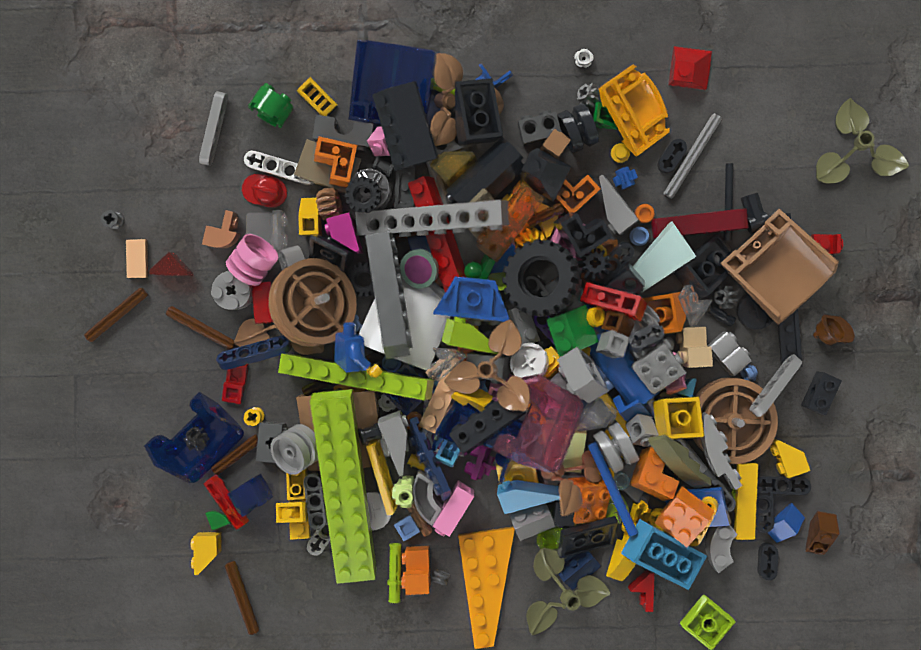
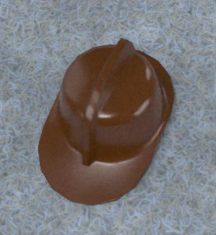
(834, 330)

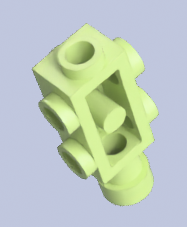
(404, 491)

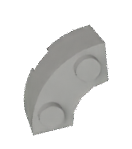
(424, 498)
(718, 546)

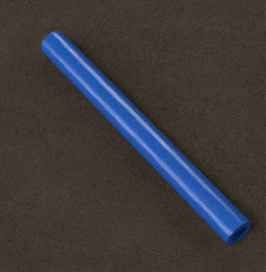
(612, 489)

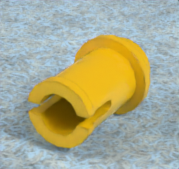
(413, 461)

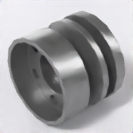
(384, 185)

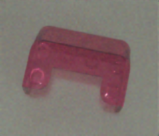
(546, 428)

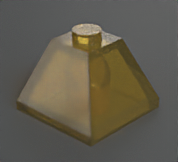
(452, 165)

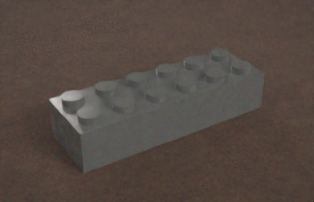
(389, 295)

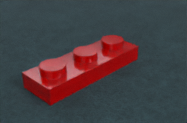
(219, 492)

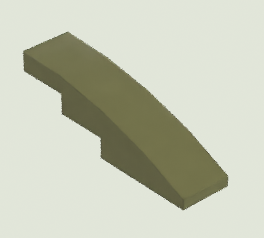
(678, 461)

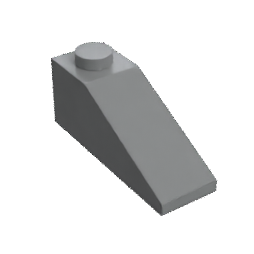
(617, 210)
(395, 434)

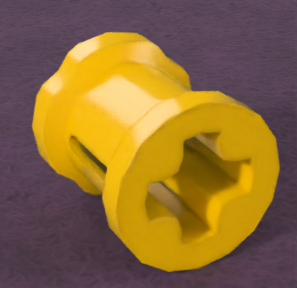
(249, 413)

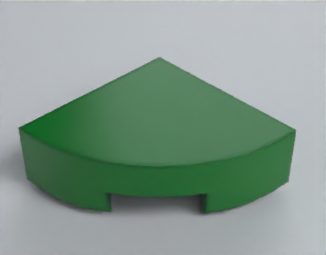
(217, 519)

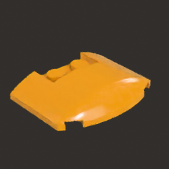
(635, 109)

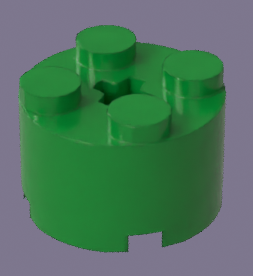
(271, 106)

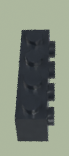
(483, 426)

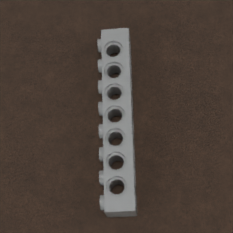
(496, 209)

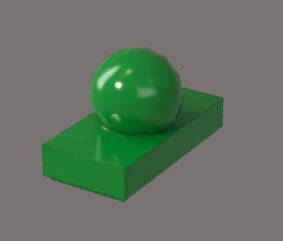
(481, 270)

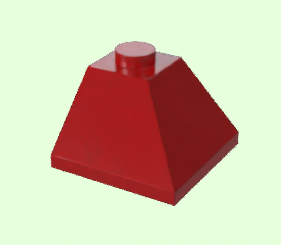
(690, 68)

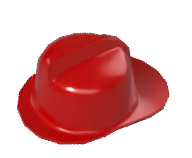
(264, 190)

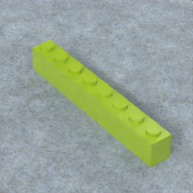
(331, 372)

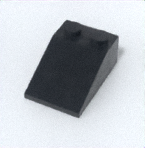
(476, 112)
(328, 250)
(705, 270)

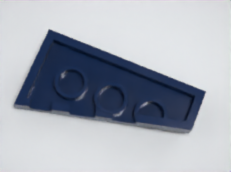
(428, 458)

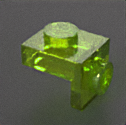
(549, 538)

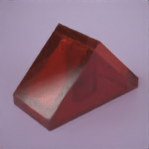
(171, 266)

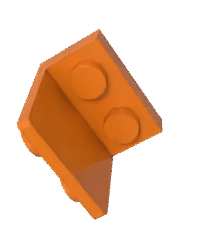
(594, 500)

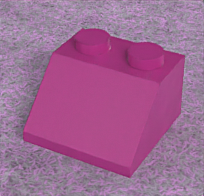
(343, 229)

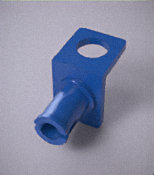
(485, 75)

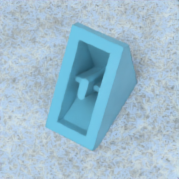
(448, 453)

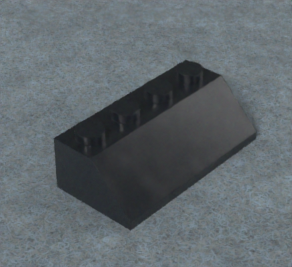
(405, 126)

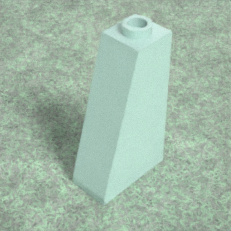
(663, 257)

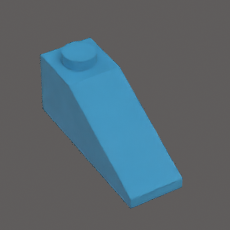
(522, 494)

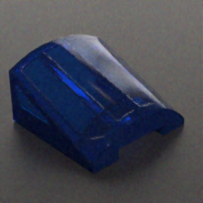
(385, 66)

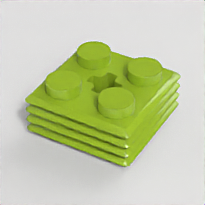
(707, 634)

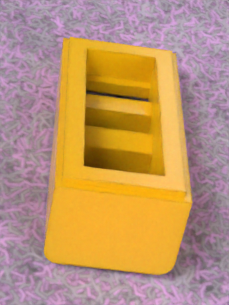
(305, 85)

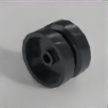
(578, 127)

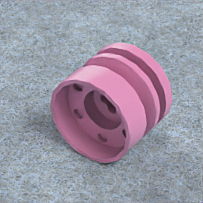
(252, 259)

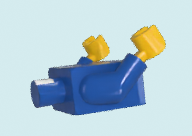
(351, 352)

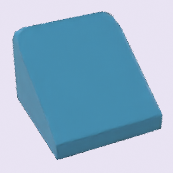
(686, 393)

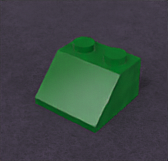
(571, 330)

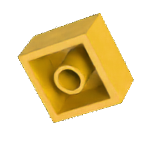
(679, 418)

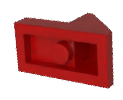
(645, 584)

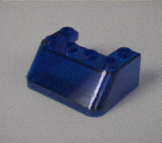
(190, 466)

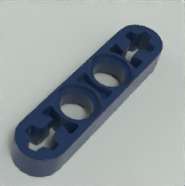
(254, 354)

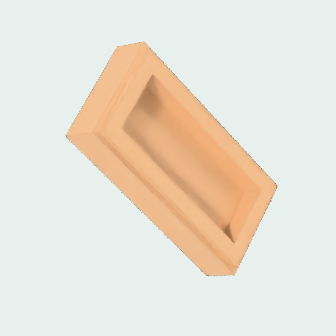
(137, 258)

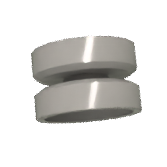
(618, 446)
(294, 449)

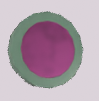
(419, 268)

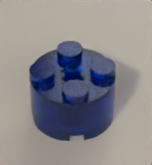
(249, 494)

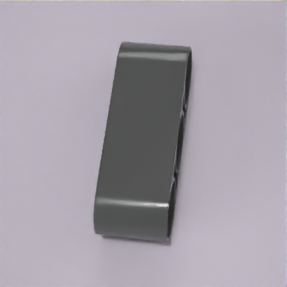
(312, 508)

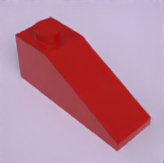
(614, 300)

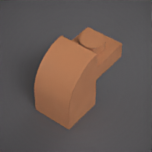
(223, 237)

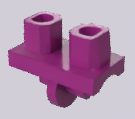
(477, 470)

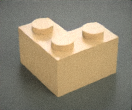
(694, 347)

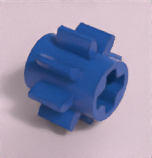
(625, 177)

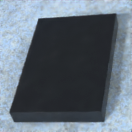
(587, 537)

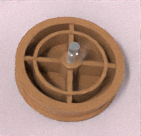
(312, 302)
(729, 404)

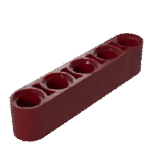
(703, 222)

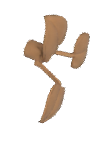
(446, 73)
(252, 333)
(514, 392)
(570, 494)

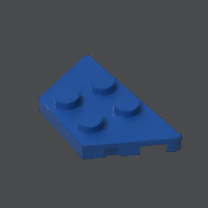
(473, 299)

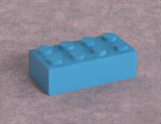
(663, 555)

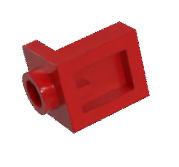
(831, 243)

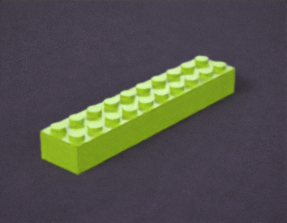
(343, 485)

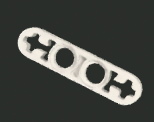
(278, 171)

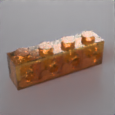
(520, 209)

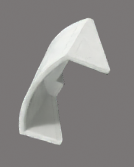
(425, 327)

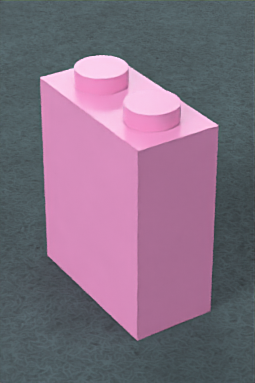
(453, 509)

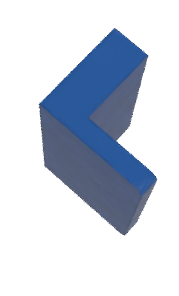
(630, 410)

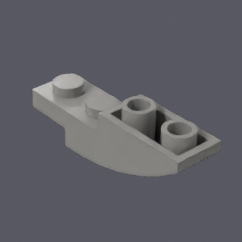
(713, 445)

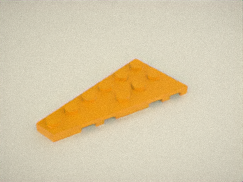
(485, 569)

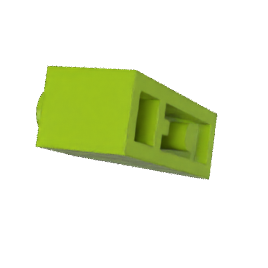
(465, 335)

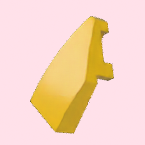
(477, 399)

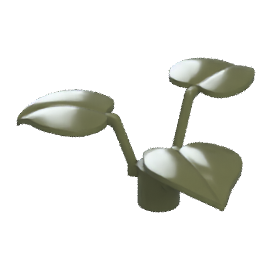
(854, 119)
(589, 592)

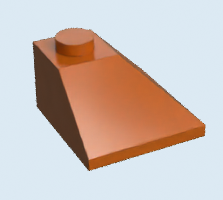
(669, 311)

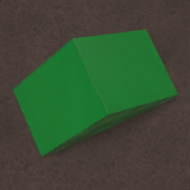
(603, 118)

